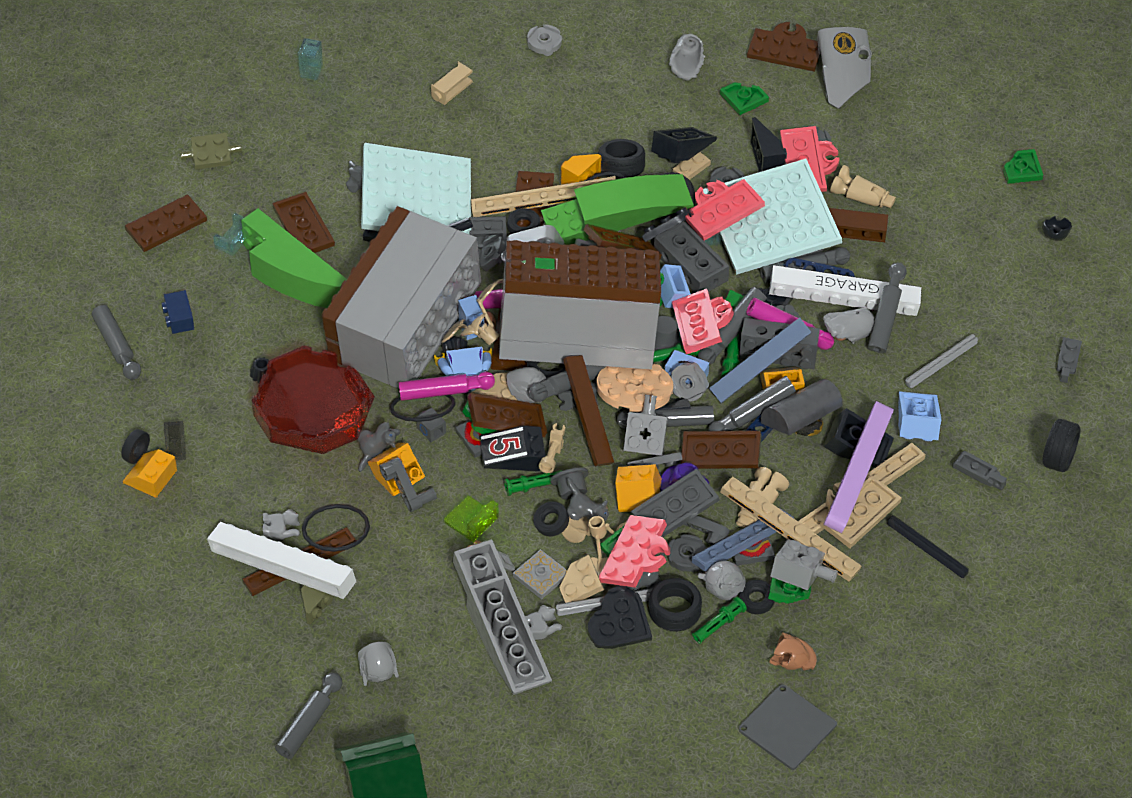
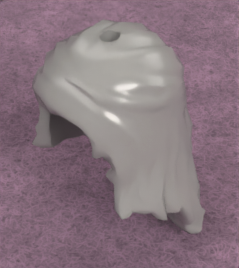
(687, 57)
(850, 324)

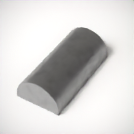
(803, 407)

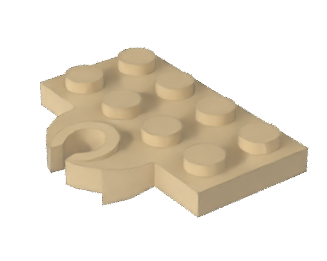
(870, 508)

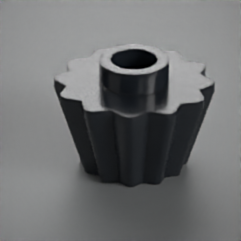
(454, 344)
(258, 369)

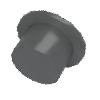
(666, 333)
(576, 475)

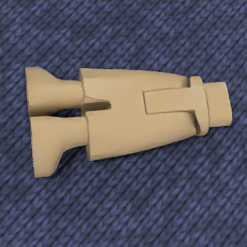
(861, 189)
(763, 476)

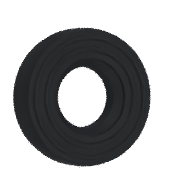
(522, 214)
(135, 446)
(546, 509)
(756, 607)

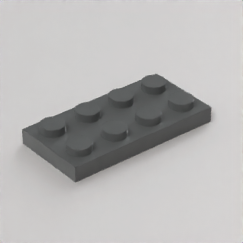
(679, 501)

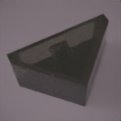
(175, 439)

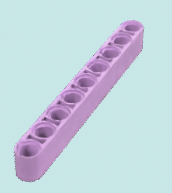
(858, 467)

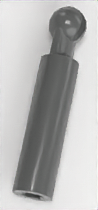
(834, 257)
(887, 309)
(730, 331)
(116, 341)
(558, 384)
(754, 406)
(678, 417)
(308, 717)

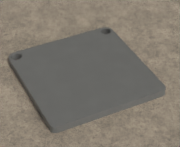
(787, 726)

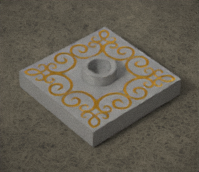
(540, 574)

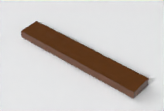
(588, 410)
(263, 580)

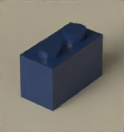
(178, 312)

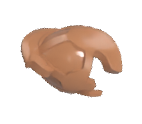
(793, 653)

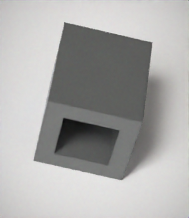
(431, 429)

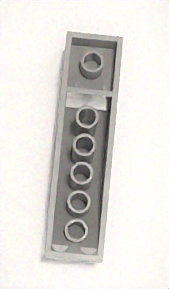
(500, 617)

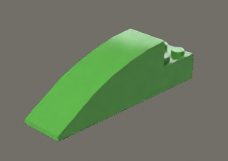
(618, 204)
(287, 263)

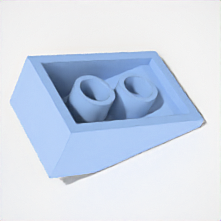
(919, 416)

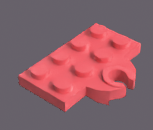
(804, 144)
(722, 207)
(701, 319)
(636, 552)

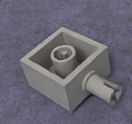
(656, 426)
(800, 565)

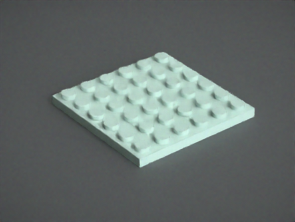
(417, 181)
(787, 226)

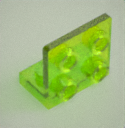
(472, 517)

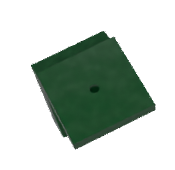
(384, 768)

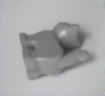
(275, 525)
(538, 625)

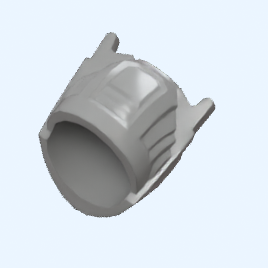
(521, 380)
(724, 580)
(377, 662)

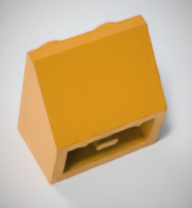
(794, 374)
(408, 459)

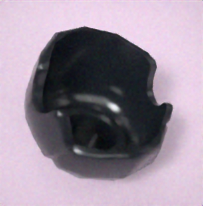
(1056, 229)

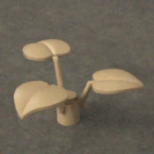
(484, 331)
(578, 529)

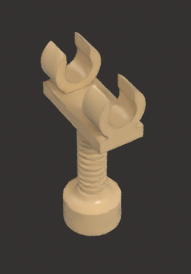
(556, 442)

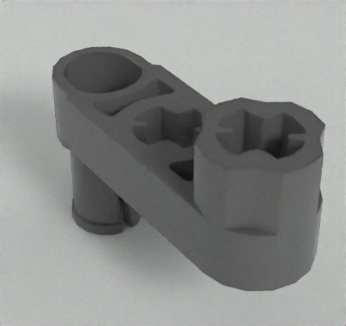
(396, 470)
(716, 531)

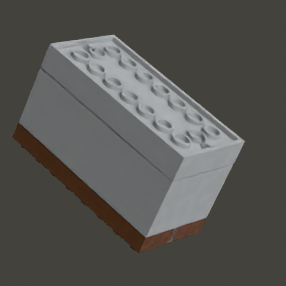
(402, 297)
(579, 303)

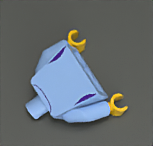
(465, 361)

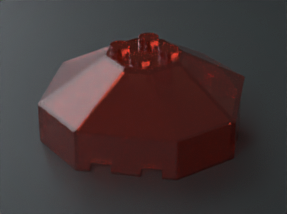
(311, 401)

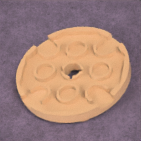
(629, 386)

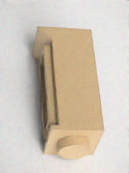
(451, 84)

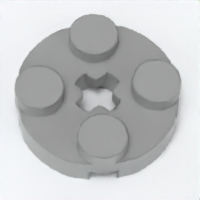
(544, 47)
(698, 379)

